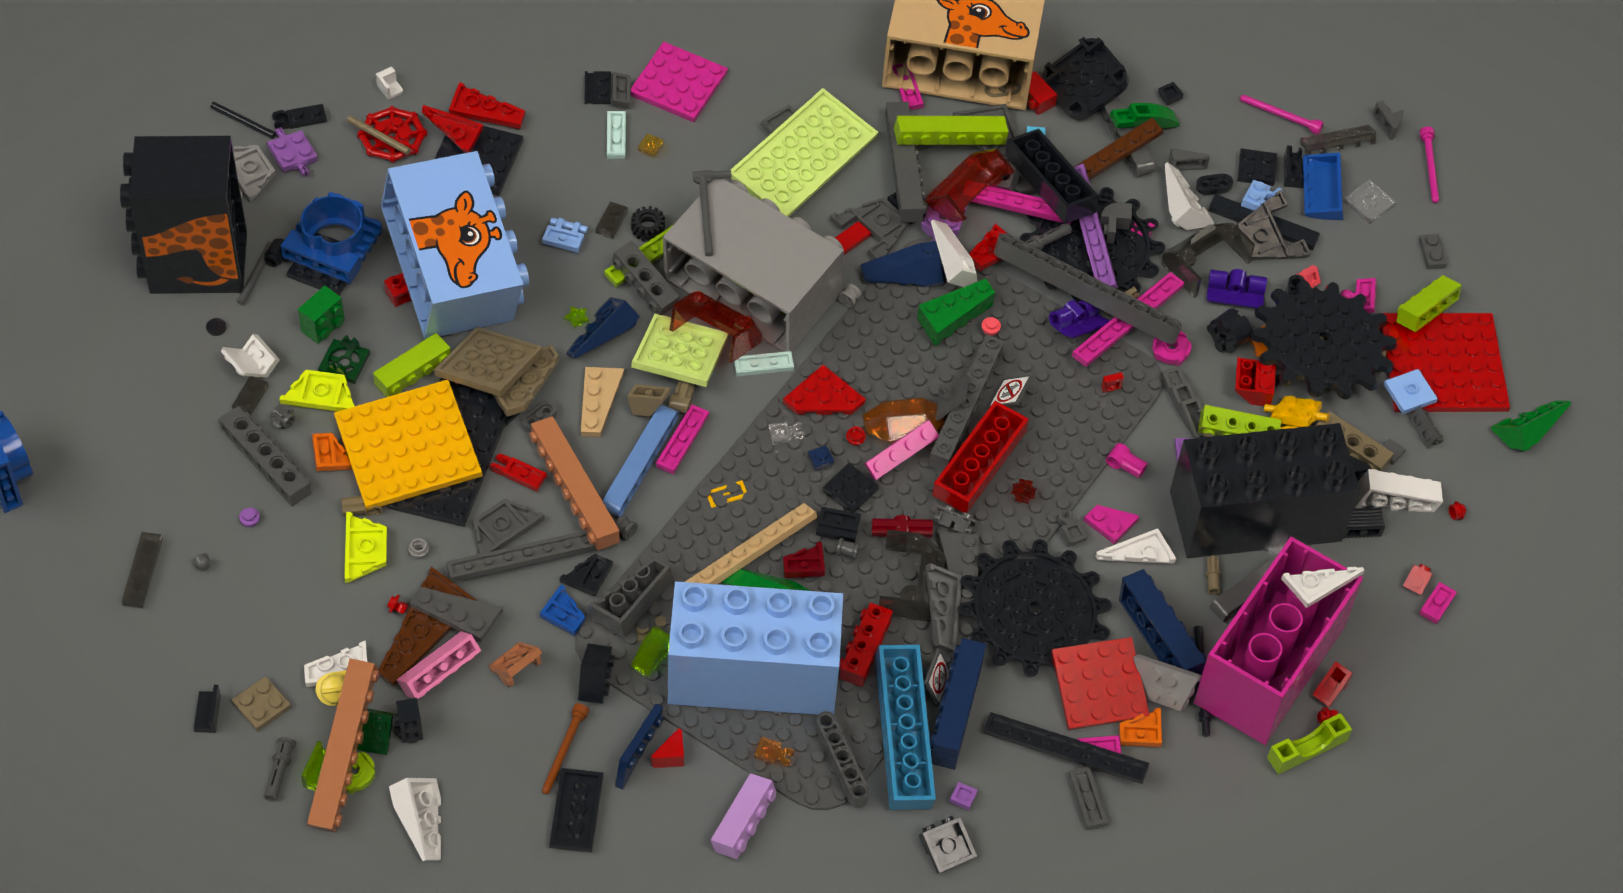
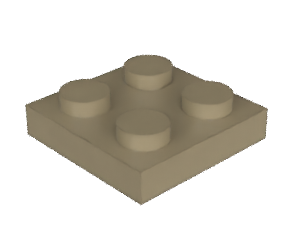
(261, 704)

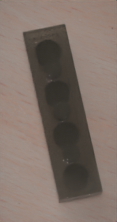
(142, 570)

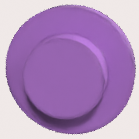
(249, 517)

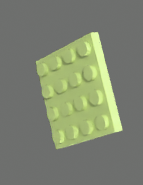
(683, 354)

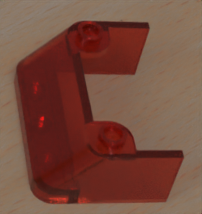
(966, 182)
(742, 328)

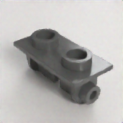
(1423, 425)
(962, 521)

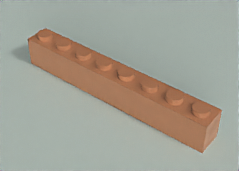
(574, 483)
(342, 745)

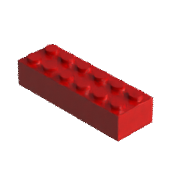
(980, 457)

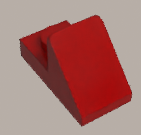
(1333, 684)

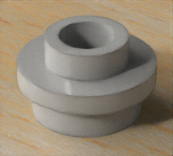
(418, 543)

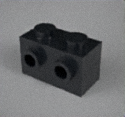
(408, 721)

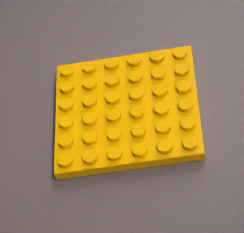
(407, 444)

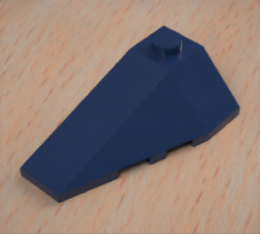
(911, 265)
(611, 320)

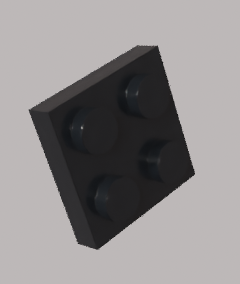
(1257, 166)
(850, 488)

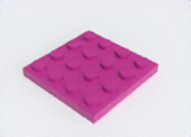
(678, 81)

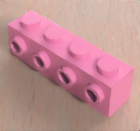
(439, 665)

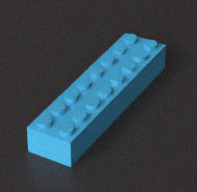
(904, 727)

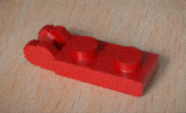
(519, 472)

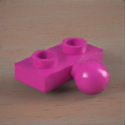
(1368, 289)

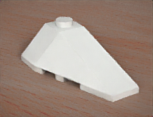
(955, 259)
(417, 807)

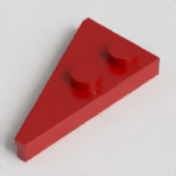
(458, 129)

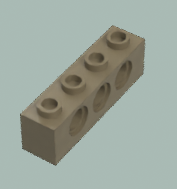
(1362, 445)

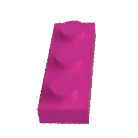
(913, 98)

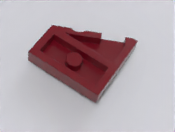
(805, 563)

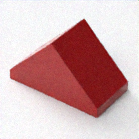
(670, 752)

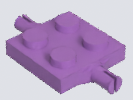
(292, 151)

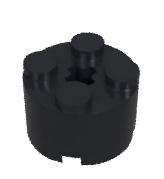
(1230, 331)

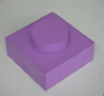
(963, 796)

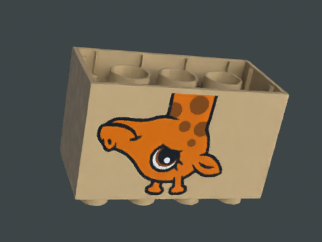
(964, 47)

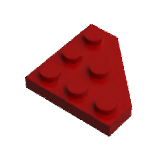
(824, 394)

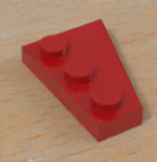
(983, 252)

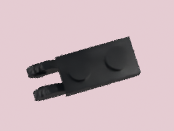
(299, 117)

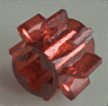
(1023, 491)

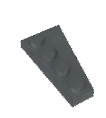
(944, 602)

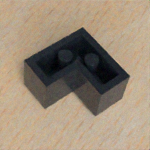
(594, 672)

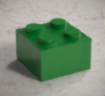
(321, 314)

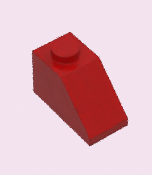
(1041, 95)

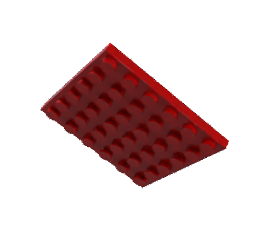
(1456, 358)

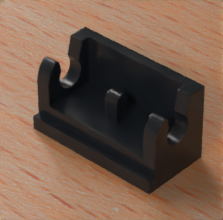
(1293, 168)

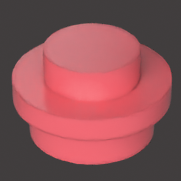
(991, 326)

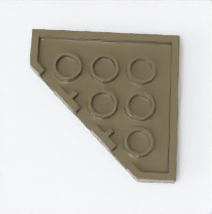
(525, 389)

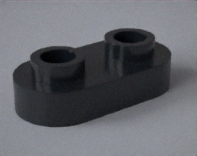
(1213, 184)

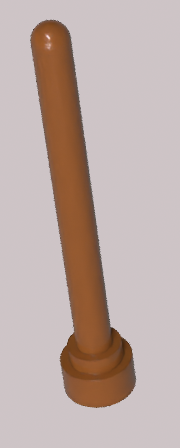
(579, 713)

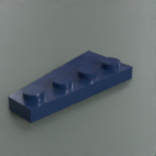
(638, 745)

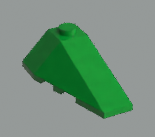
(1531, 426)
(755, 579)

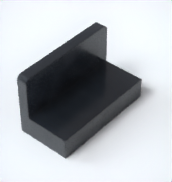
(207, 711)

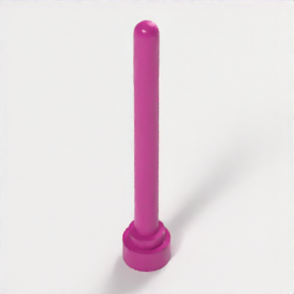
(1314, 126)
(1427, 135)

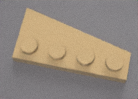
(598, 398)

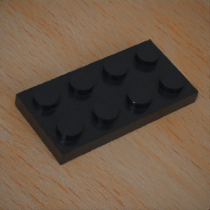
(576, 810)

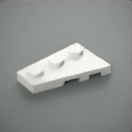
(335, 663)

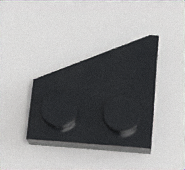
(588, 575)

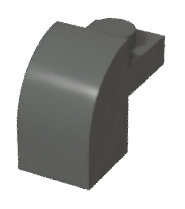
(1115, 217)

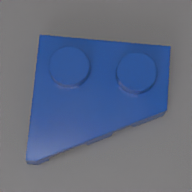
(563, 612)

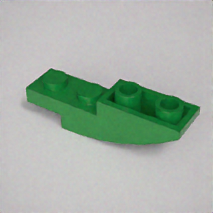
(1141, 112)

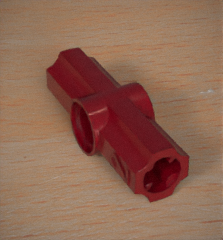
(902, 523)

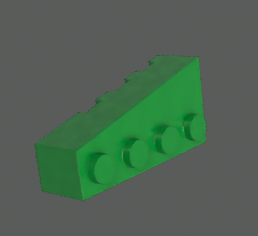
(953, 310)

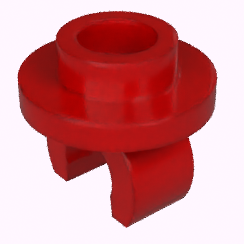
(399, 606)
(1325, 714)

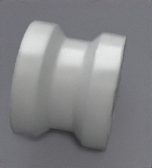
(849, 295)

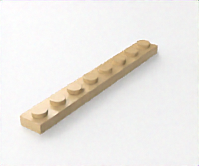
(755, 546)

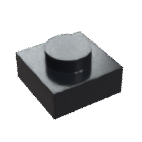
(1170, 93)

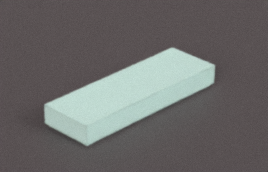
(616, 134)
(764, 363)

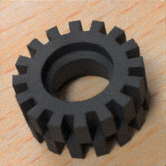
(647, 215)

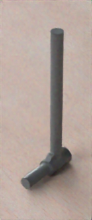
(702, 179)

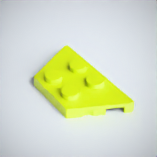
(319, 391)
(364, 547)

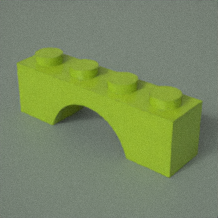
(1294, 752)

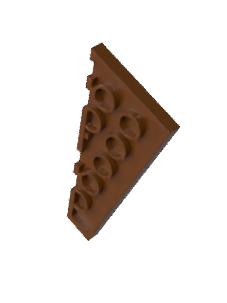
(418, 632)

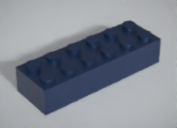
(1159, 624)
(957, 703)

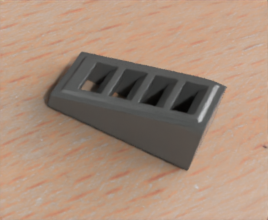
(1188, 160)

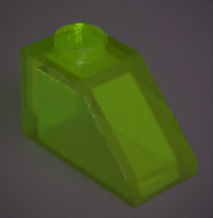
(651, 651)

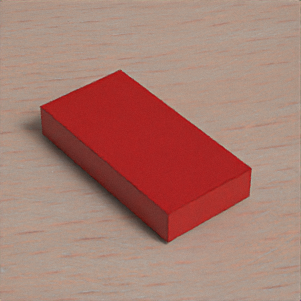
(853, 236)

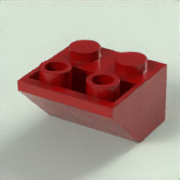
(1255, 381)

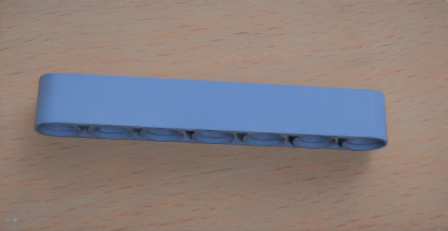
(640, 460)

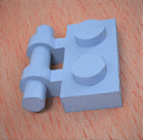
(1257, 194)
(564, 238)

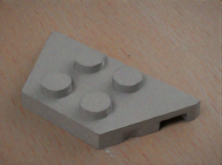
(252, 170)
(1165, 682)

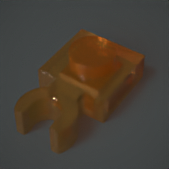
(770, 751)

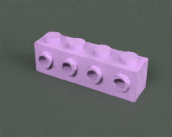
(743, 816)

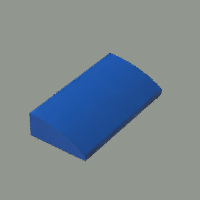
(1323, 186)

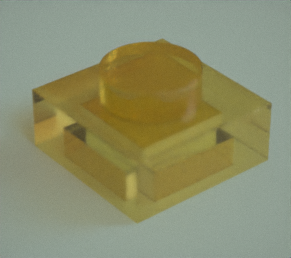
(650, 145)

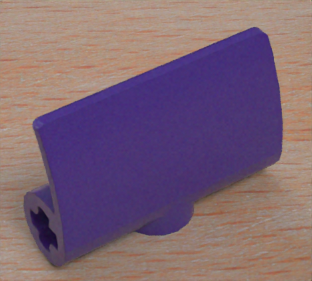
(1236, 288)
(1077, 319)

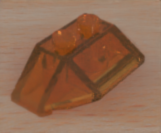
(898, 417)

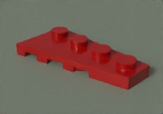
(476, 106)

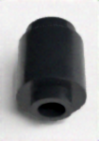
(273, 255)

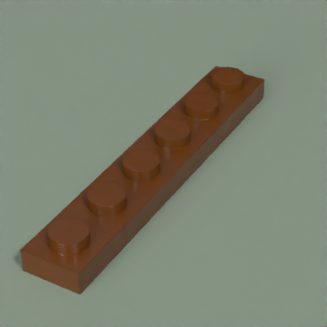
(1122, 148)

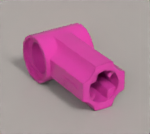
(1122, 458)

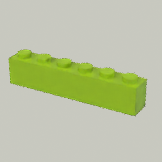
(951, 130)

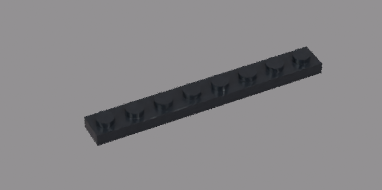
(1066, 748)

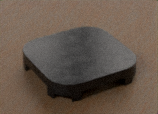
(1086, 78)

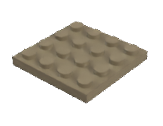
(488, 361)

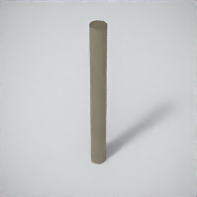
(379, 135)

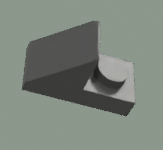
(1386, 119)

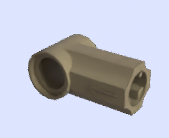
(682, 398)
(356, 506)

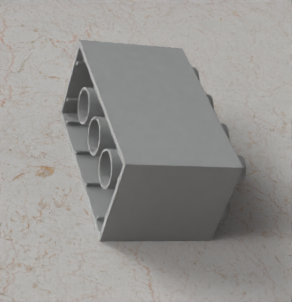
(757, 262)

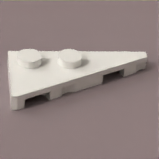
(1143, 548)
(1316, 585)

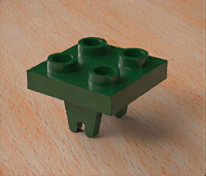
(377, 732)

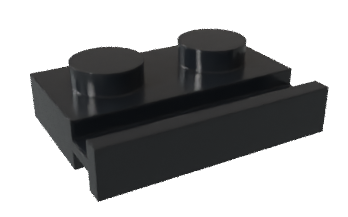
(598, 87)
(838, 524)

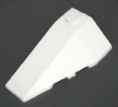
(1183, 202)

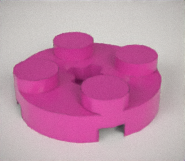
(1172, 356)

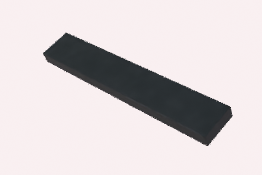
(1289, 231)

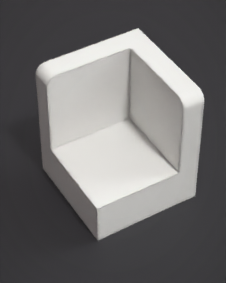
(387, 83)

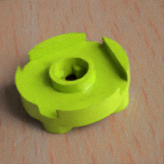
(365, 774)

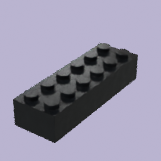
(1052, 176)

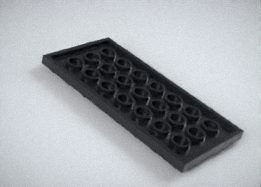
(484, 425)

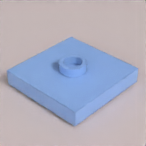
(1410, 391)

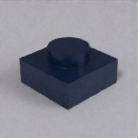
(820, 458)

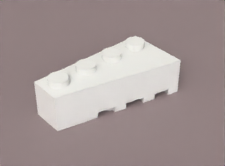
(1398, 492)

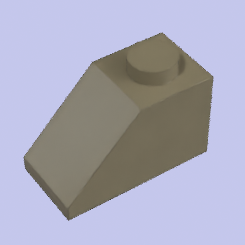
(646, 399)

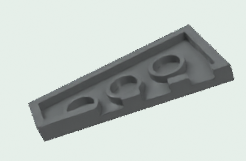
(961, 556)
(457, 612)

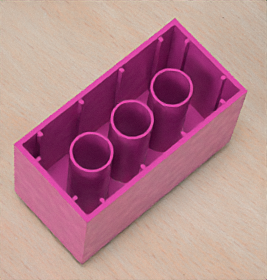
(1273, 646)

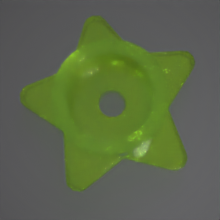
(576, 321)

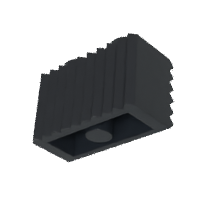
(1365, 523)

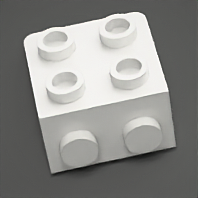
(254, 359)

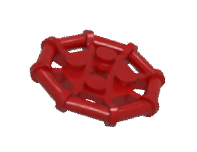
(393, 125)

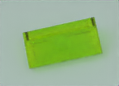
(313, 767)

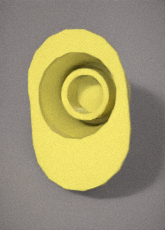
(329, 687)

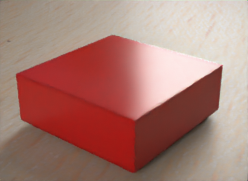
(1112, 382)

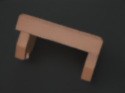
(500, 665)

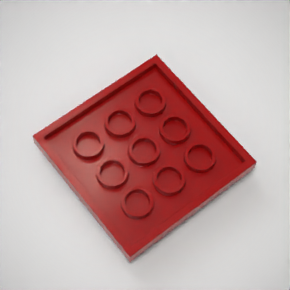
(1099, 683)

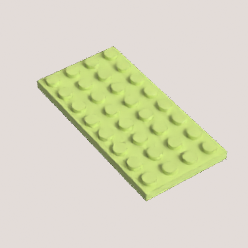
(804, 152)

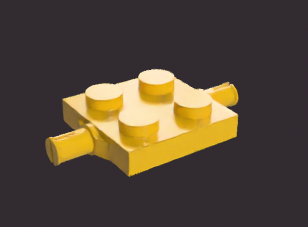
(1297, 411)

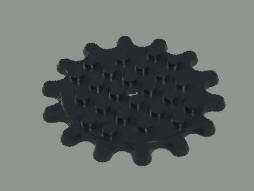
(1127, 255)
(1295, 343)
(1037, 579)

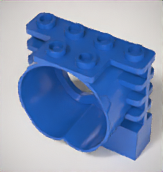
(337, 259)
(13, 465)

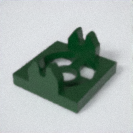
(351, 346)

